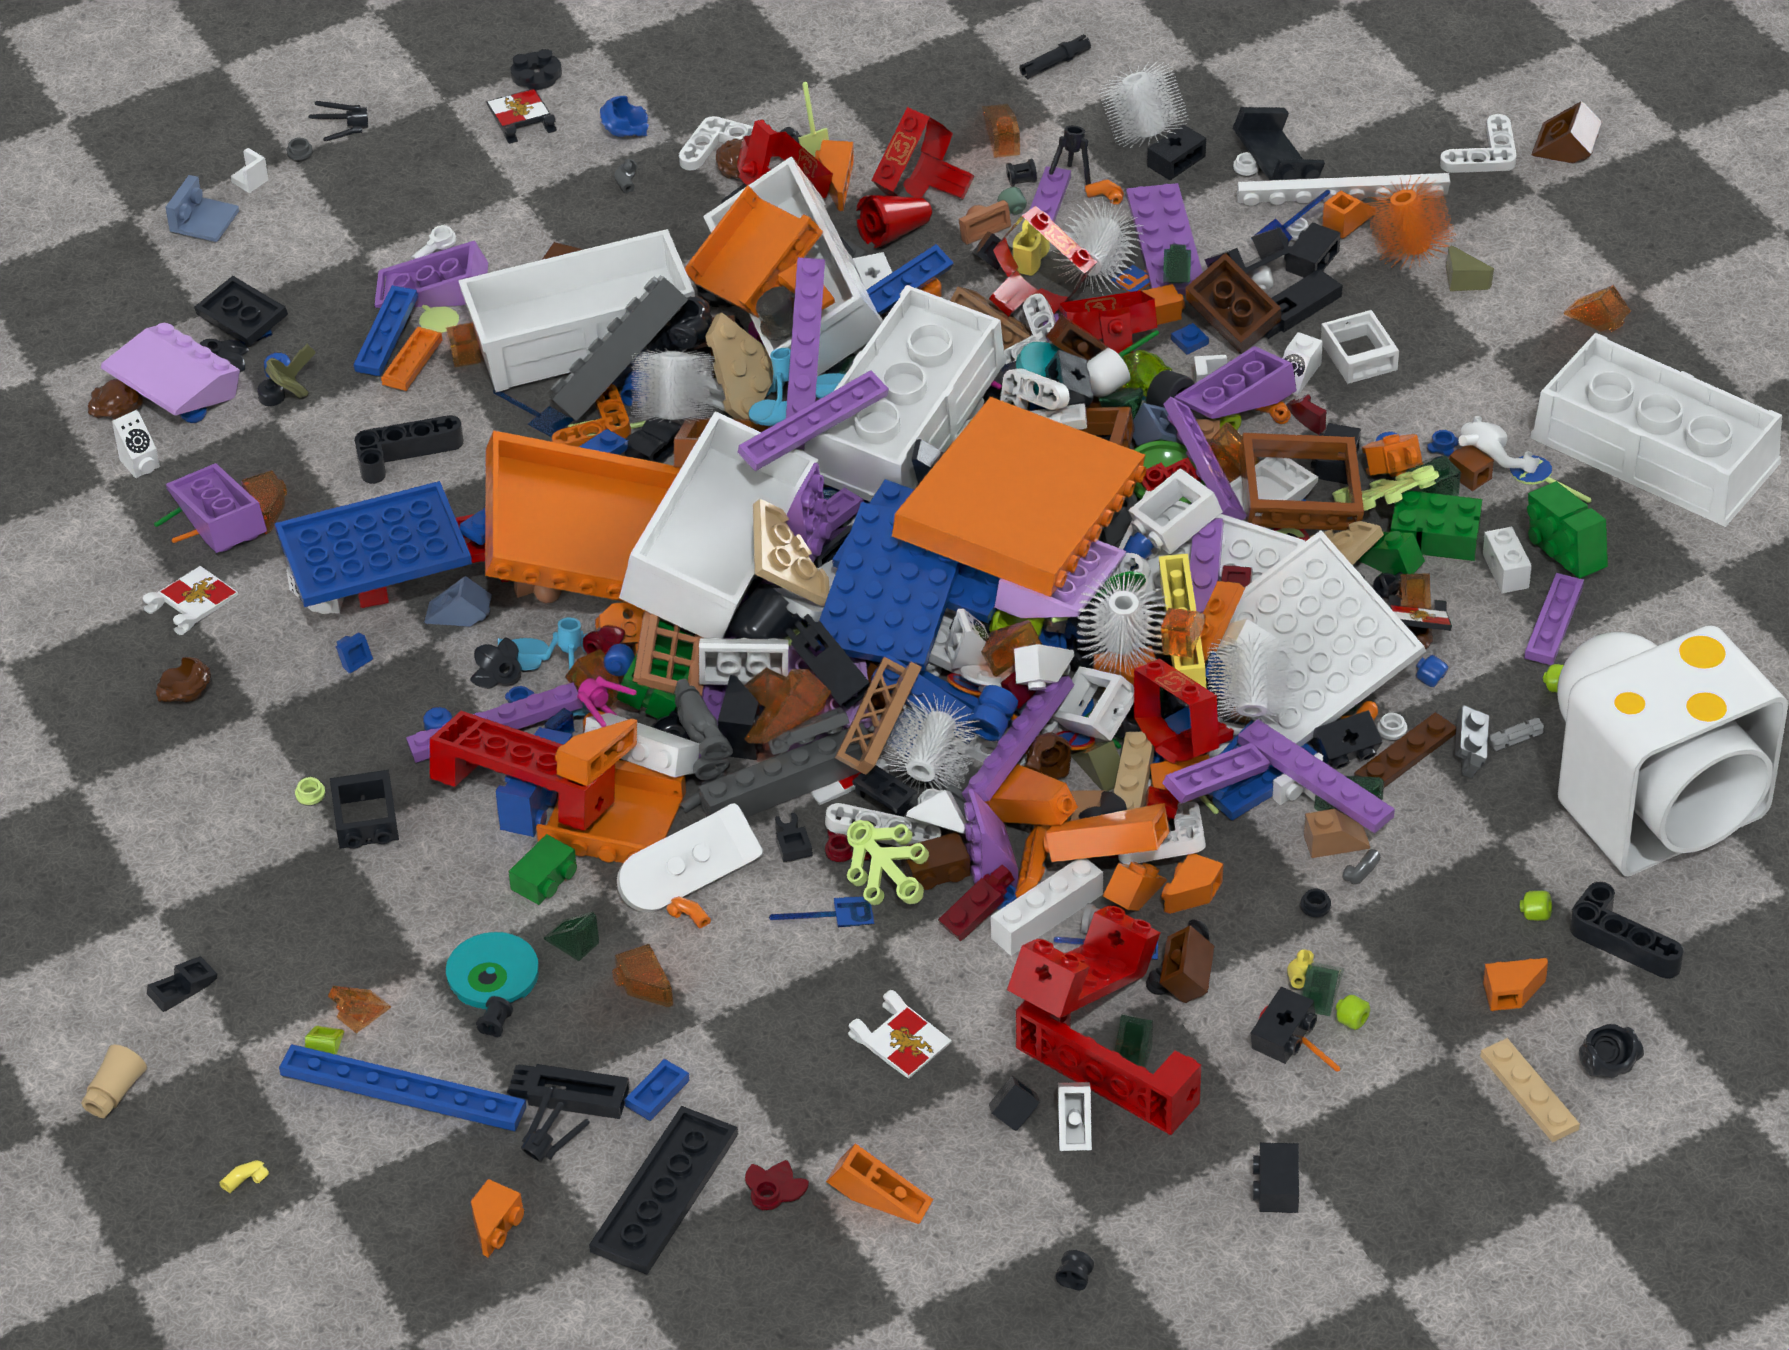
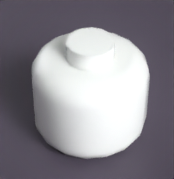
(1262, 277)

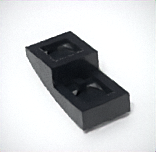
(187, 980)

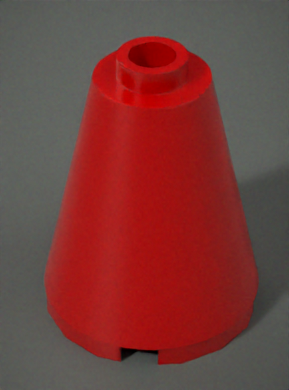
(890, 217)

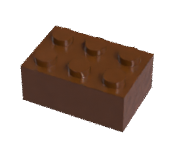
(1233, 303)

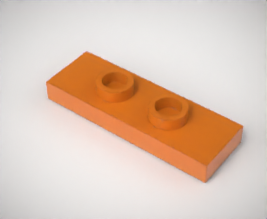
(411, 358)
(1219, 613)
(1032, 860)

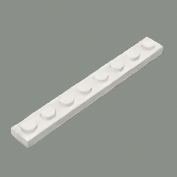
(1360, 187)

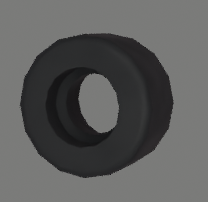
(1167, 385)

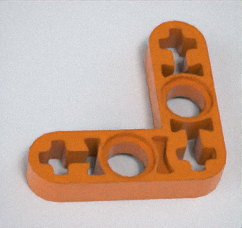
(577, 434)

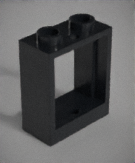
(362, 788)

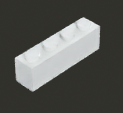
(655, 748)
(1046, 905)

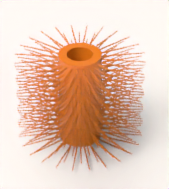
(1411, 222)

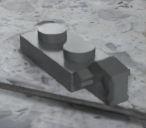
(828, 722)
(1471, 739)

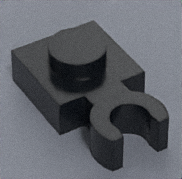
(791, 840)

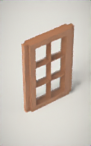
(646, 654)

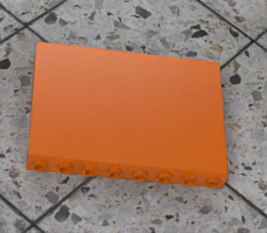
(1019, 496)
(566, 513)

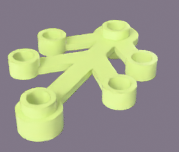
(1391, 489)
(882, 859)

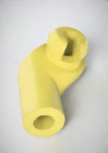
(1298, 968)

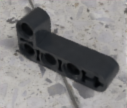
(404, 442)
(1617, 935)

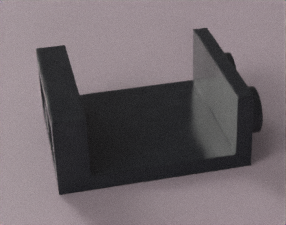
(1269, 245)

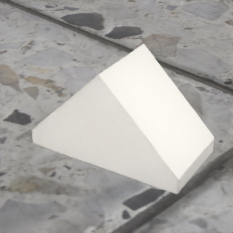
(1242, 628)
(940, 811)

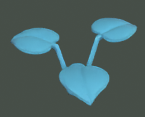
(772, 412)
(534, 650)

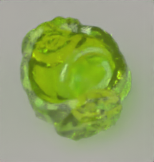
(1143, 368)

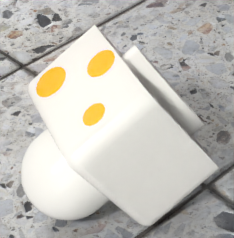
(1666, 743)

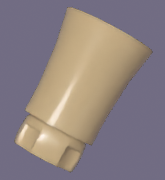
(113, 1080)

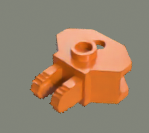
(1392, 454)
(614, 616)

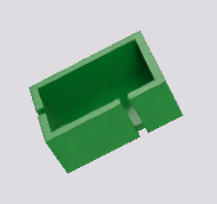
(1446, 522)
(1567, 529)
(657, 702)

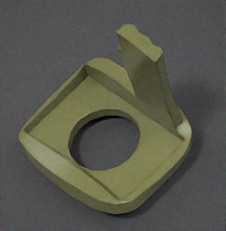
(285, 375)

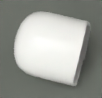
(1107, 373)

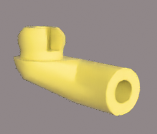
(241, 1173)

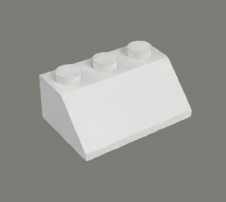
(740, 658)

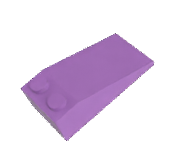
(434, 275)
(1241, 385)
(218, 507)

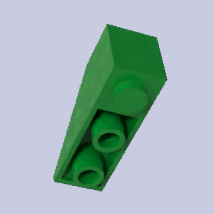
(1394, 554)

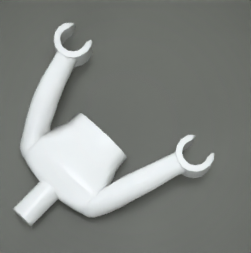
(1491, 440)

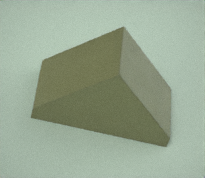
(1467, 272)
(1100, 763)

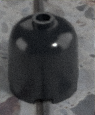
(763, 616)

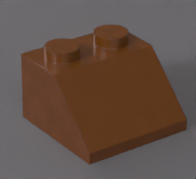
(1568, 135)

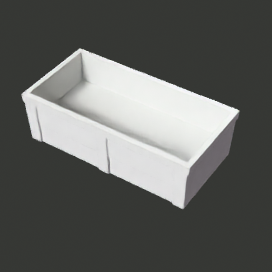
(549, 311)
(852, 317)
(936, 368)
(1659, 429)
(700, 541)

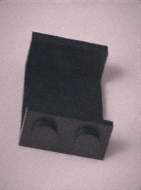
(1263, 137)

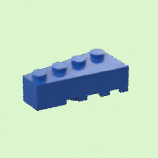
(525, 804)

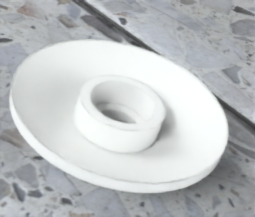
(982, 676)

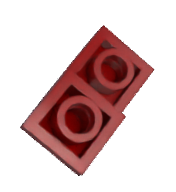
(1158, 473)

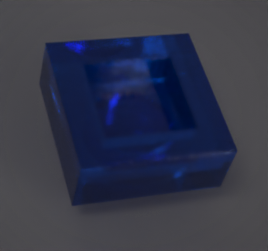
(562, 721)

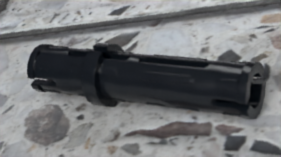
(1064, 52)

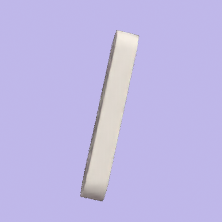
(880, 819)

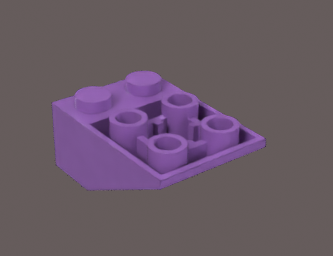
(808, 513)
(987, 840)

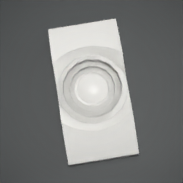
(1278, 481)

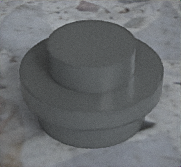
(299, 149)

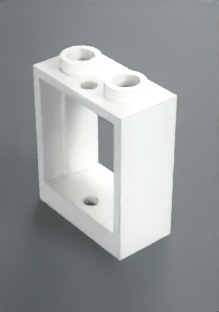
(1365, 364)
(1186, 524)
(1102, 721)

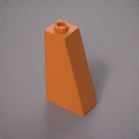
(1032, 798)
(1108, 834)

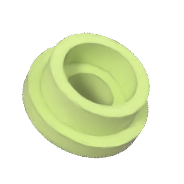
(310, 785)

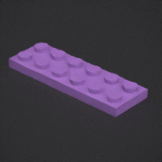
(1164, 223)

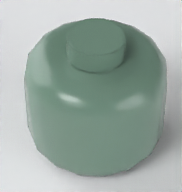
(1015, 200)

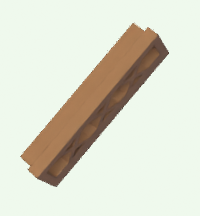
(1012, 329)
(887, 720)

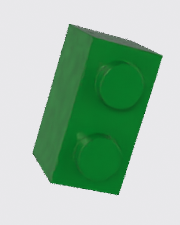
(543, 869)

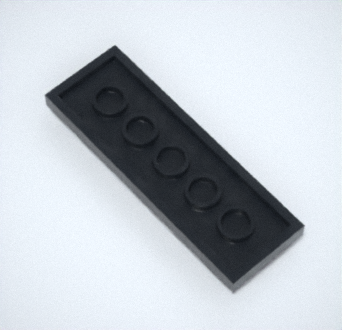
(663, 1190)

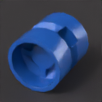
(993, 712)

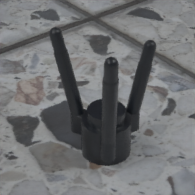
(355, 115)
(1073, 141)
(538, 1143)

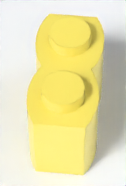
(1029, 249)

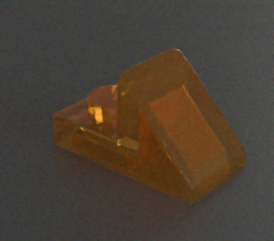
(357, 1006)

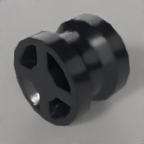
(1074, 1270)

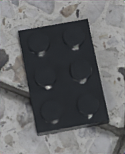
(241, 310)

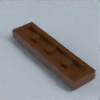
(1409, 749)

